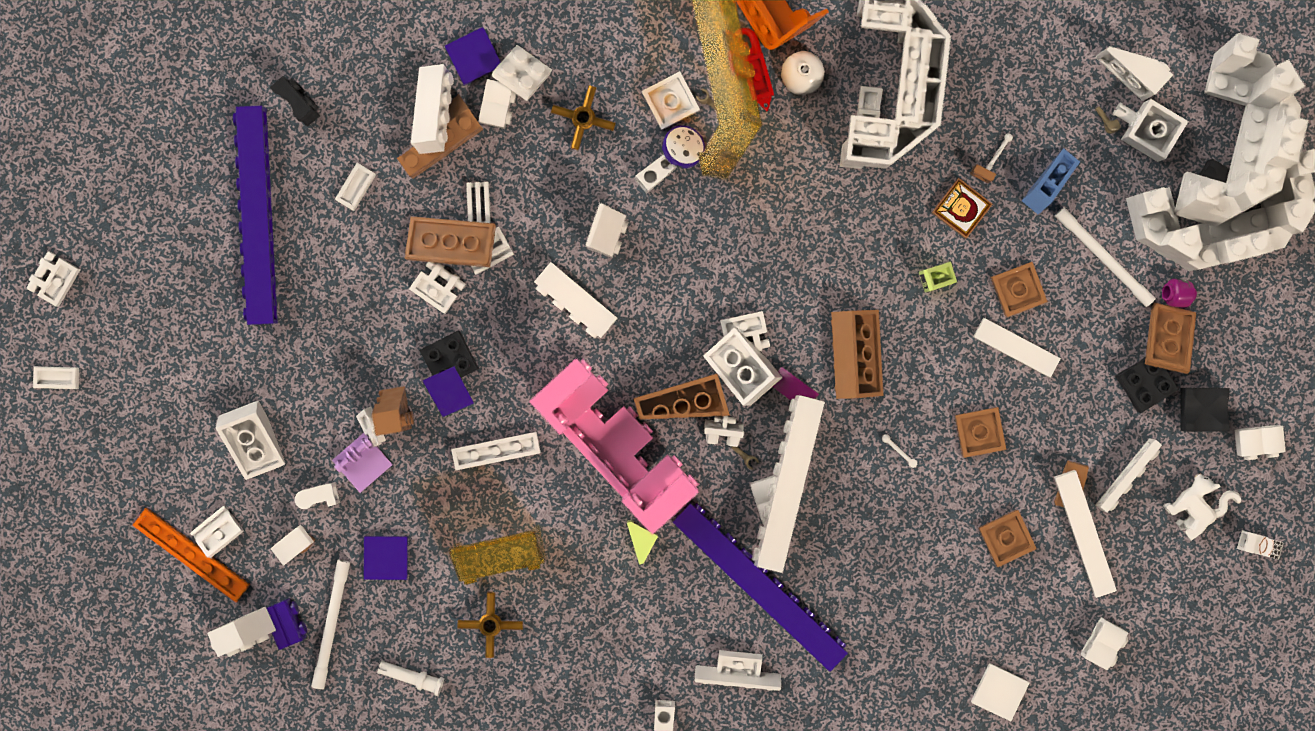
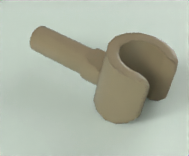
(707, 100)
(1110, 126)
(744, 456)

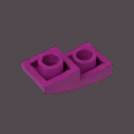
(792, 386)

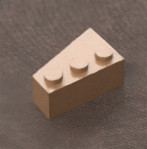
(392, 412)

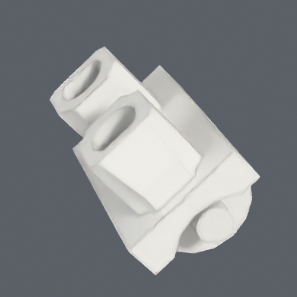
(724, 427)

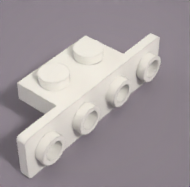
(738, 670)

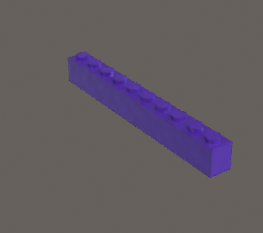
(256, 215)
(760, 586)

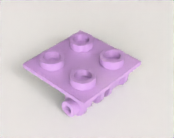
(361, 462)

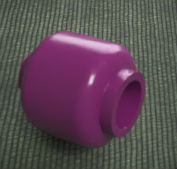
(1179, 293)

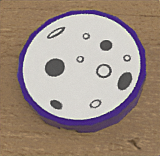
(682, 146)

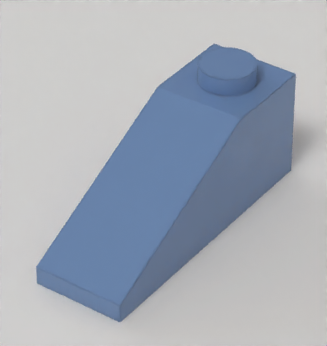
(1051, 182)

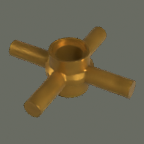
(586, 108)
(490, 615)

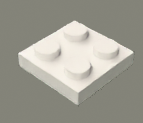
(521, 72)

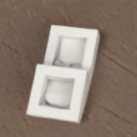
(869, 101)
(292, 545)

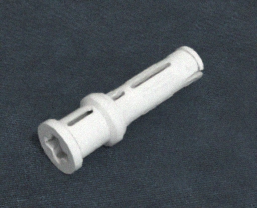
(420, 680)

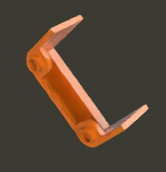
(775, 20)

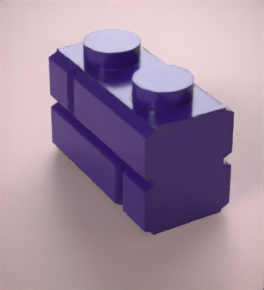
(287, 624)

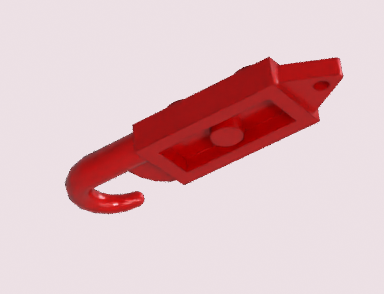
(761, 80)

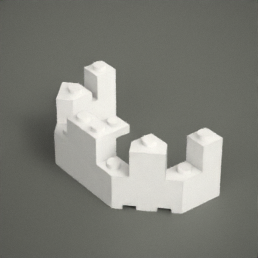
(921, 84)
(1267, 138)
(1235, 239)

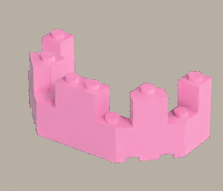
(612, 445)

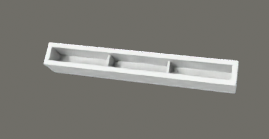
(788, 484)

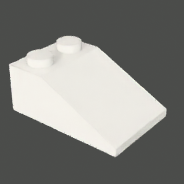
(1139, 73)
(607, 231)
(742, 367)
(250, 440)

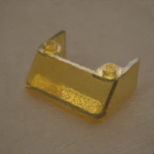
(498, 555)

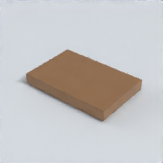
(1170, 338)

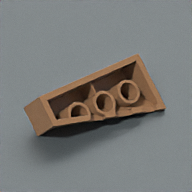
(459, 130)
(690, 399)

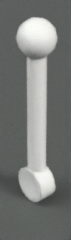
(1008, 137)
(911, 462)

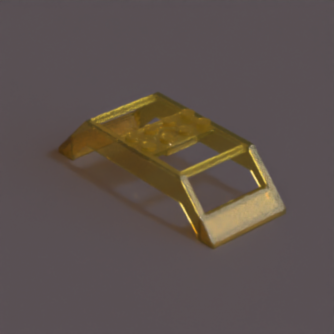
(730, 85)

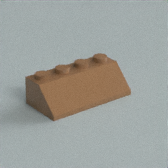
(857, 354)

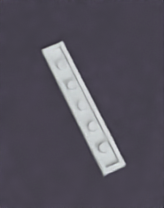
(1085, 533)

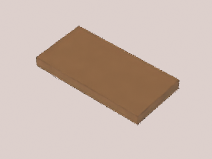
(450, 241)

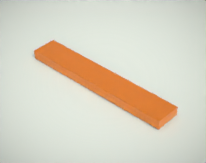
(191, 554)

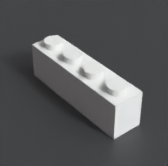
(432, 109)
(576, 300)

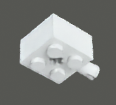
(1140, 132)
(242, 633)

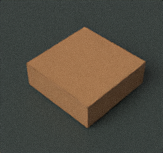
(982, 173)

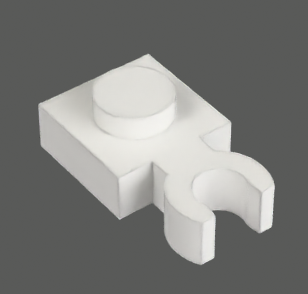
(366, 422)

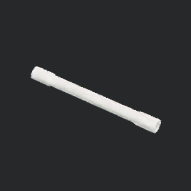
(1072, 224)
(321, 669)

